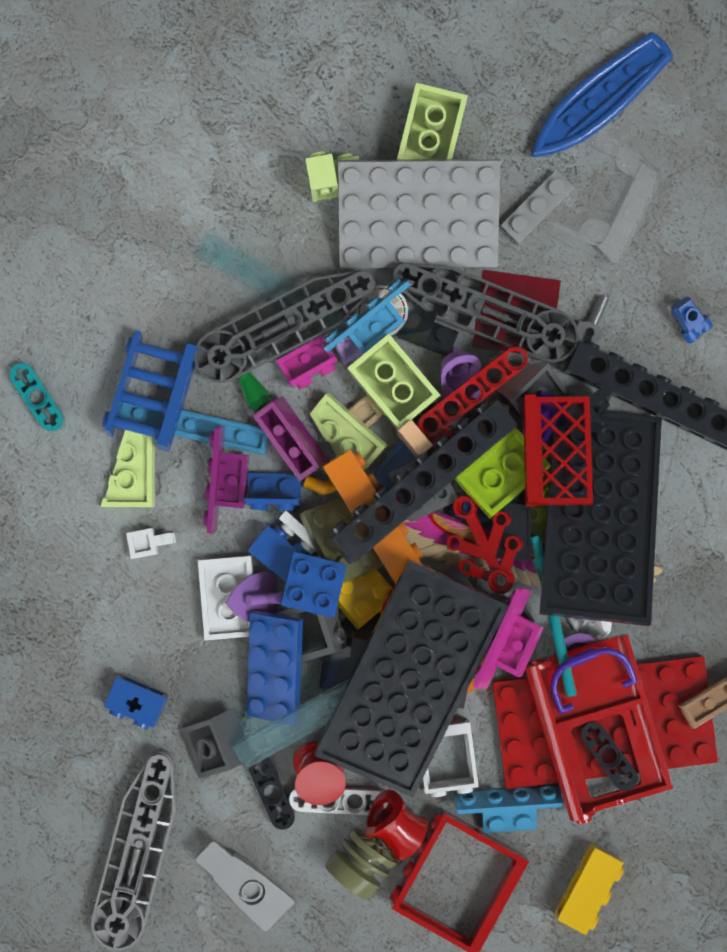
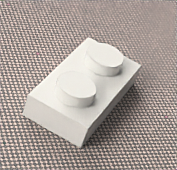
(292, 526)

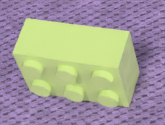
(432, 124)
(393, 382)

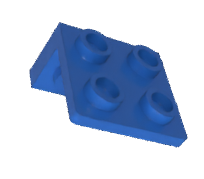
(273, 489)
(314, 584)

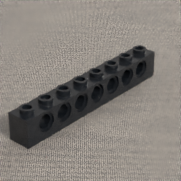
(498, 425)
(701, 426)

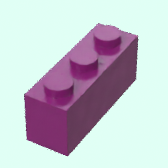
(290, 438)

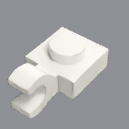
(146, 543)

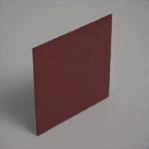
(536, 288)

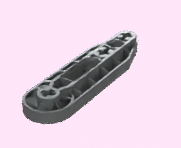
(472, 304)
(297, 317)

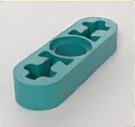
(32, 376)

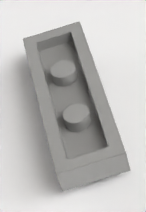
(537, 207)

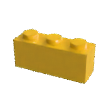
(589, 889)

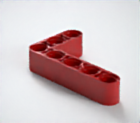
(464, 401)

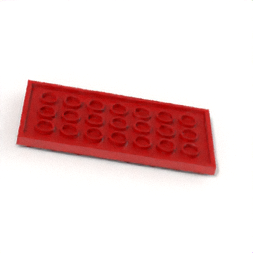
(666, 685)

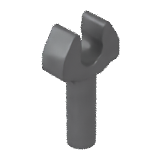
(594, 319)

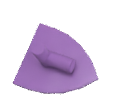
(253, 594)

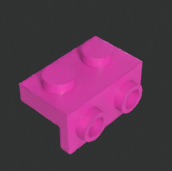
(307, 363)

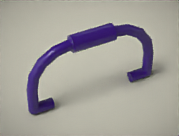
(581, 658)

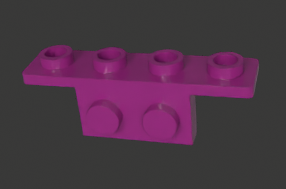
(227, 482)

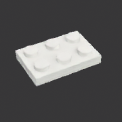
(217, 581)

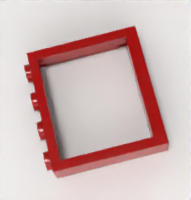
(496, 904)

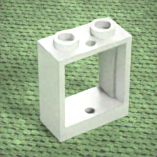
(462, 785)

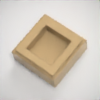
(366, 411)

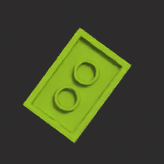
(497, 474)

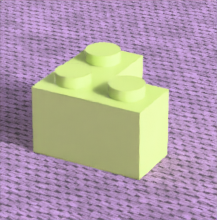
(324, 175)

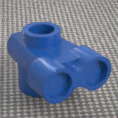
(691, 319)

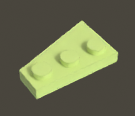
(346, 430)
(133, 474)

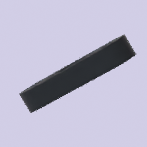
(614, 775)
(286, 807)

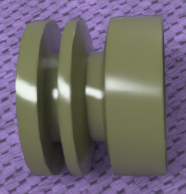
(358, 866)

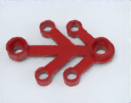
(486, 548)

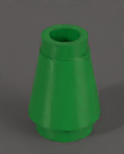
(254, 392)

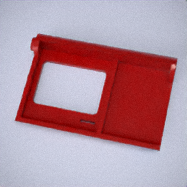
(597, 697)

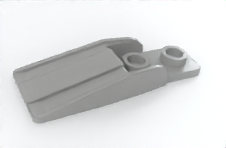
(245, 885)

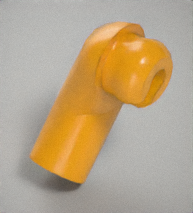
(319, 486)

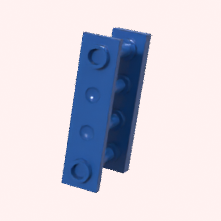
(170, 409)

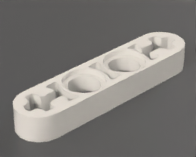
(340, 805)

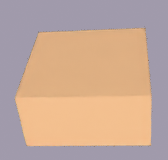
(414, 439)

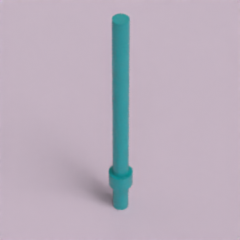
(554, 622)

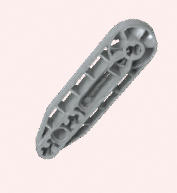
(140, 836)

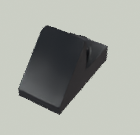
(425, 332)
(598, 403)

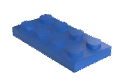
(273, 665)

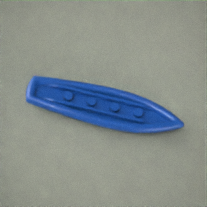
(602, 95)

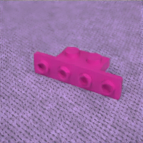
(512, 643)

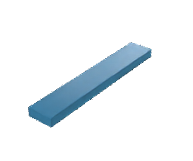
(199, 427)

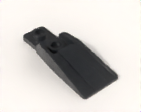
(519, 526)

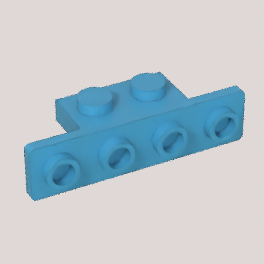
(374, 323)
(509, 808)

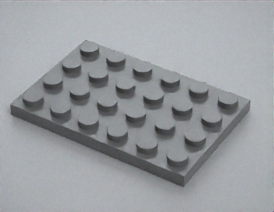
(419, 212)

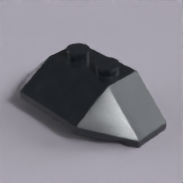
(341, 664)

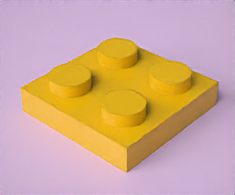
(363, 597)

